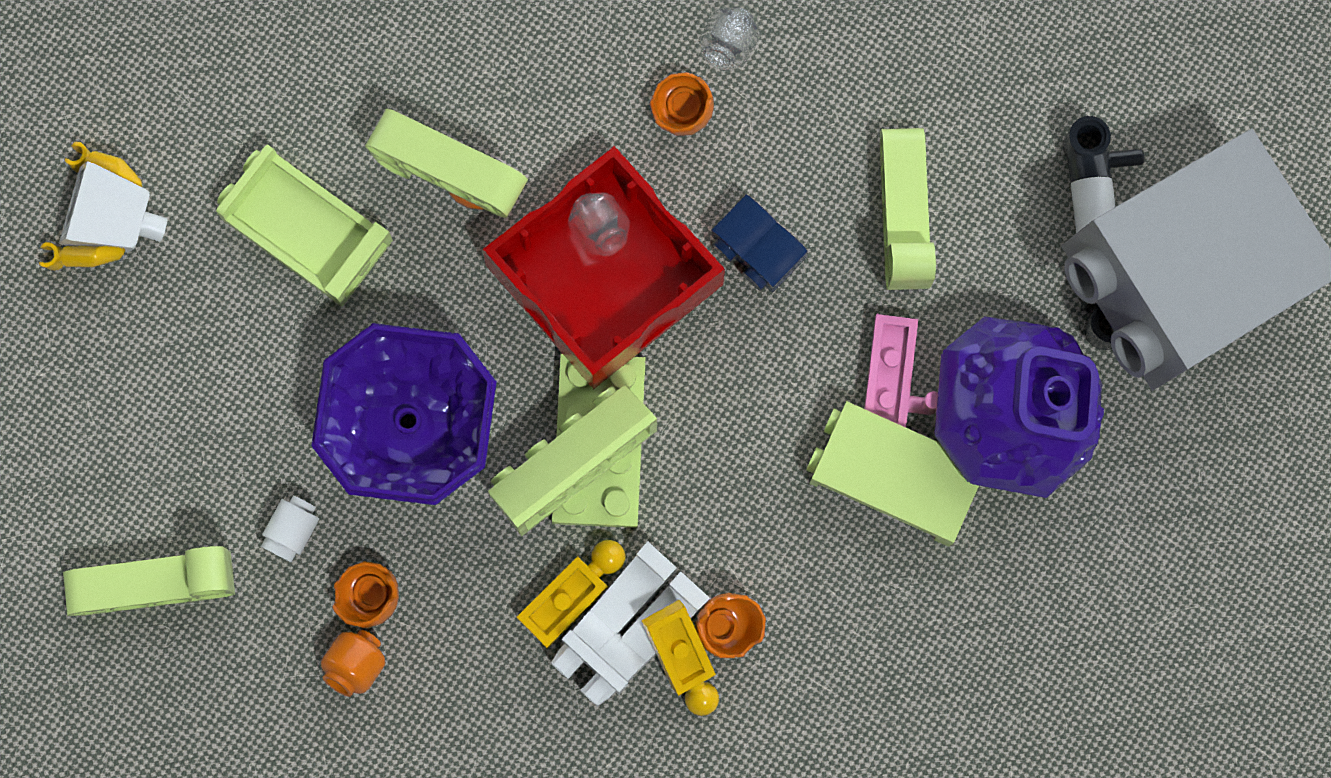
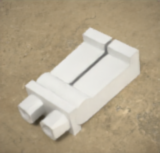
(598, 637)

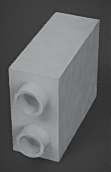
(1198, 260)

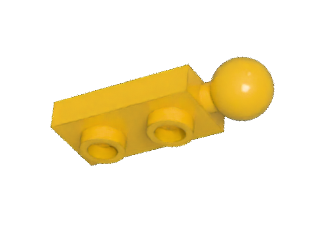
(571, 593)
(683, 657)

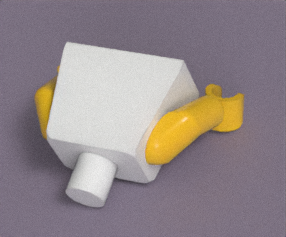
(103, 213)

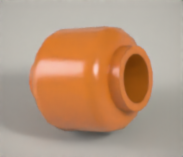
(352, 662)

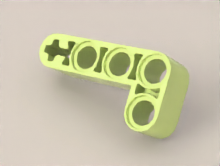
(418, 150)
(907, 244)
(190, 577)

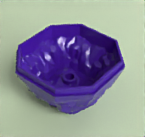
(396, 374)
(1018, 406)

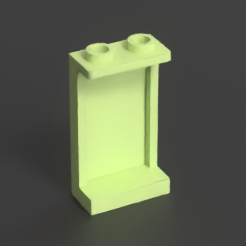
(302, 225)
(893, 472)

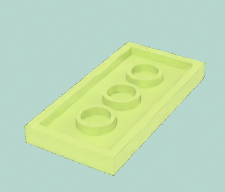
(614, 495)

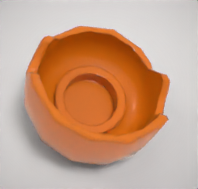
(682, 104)
(366, 595)
(730, 625)

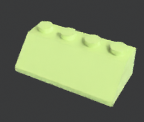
(572, 459)

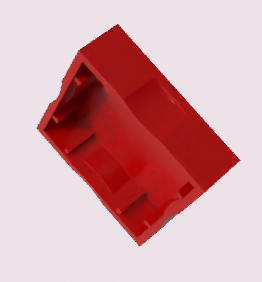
(599, 305)

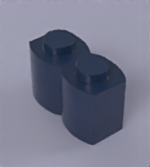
(758, 244)

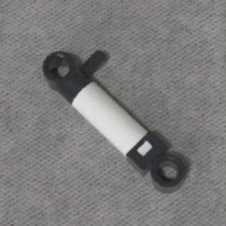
(1094, 193)

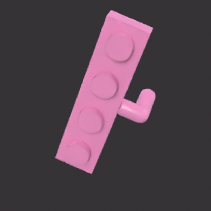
(892, 371)

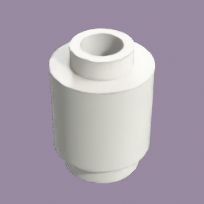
(290, 528)

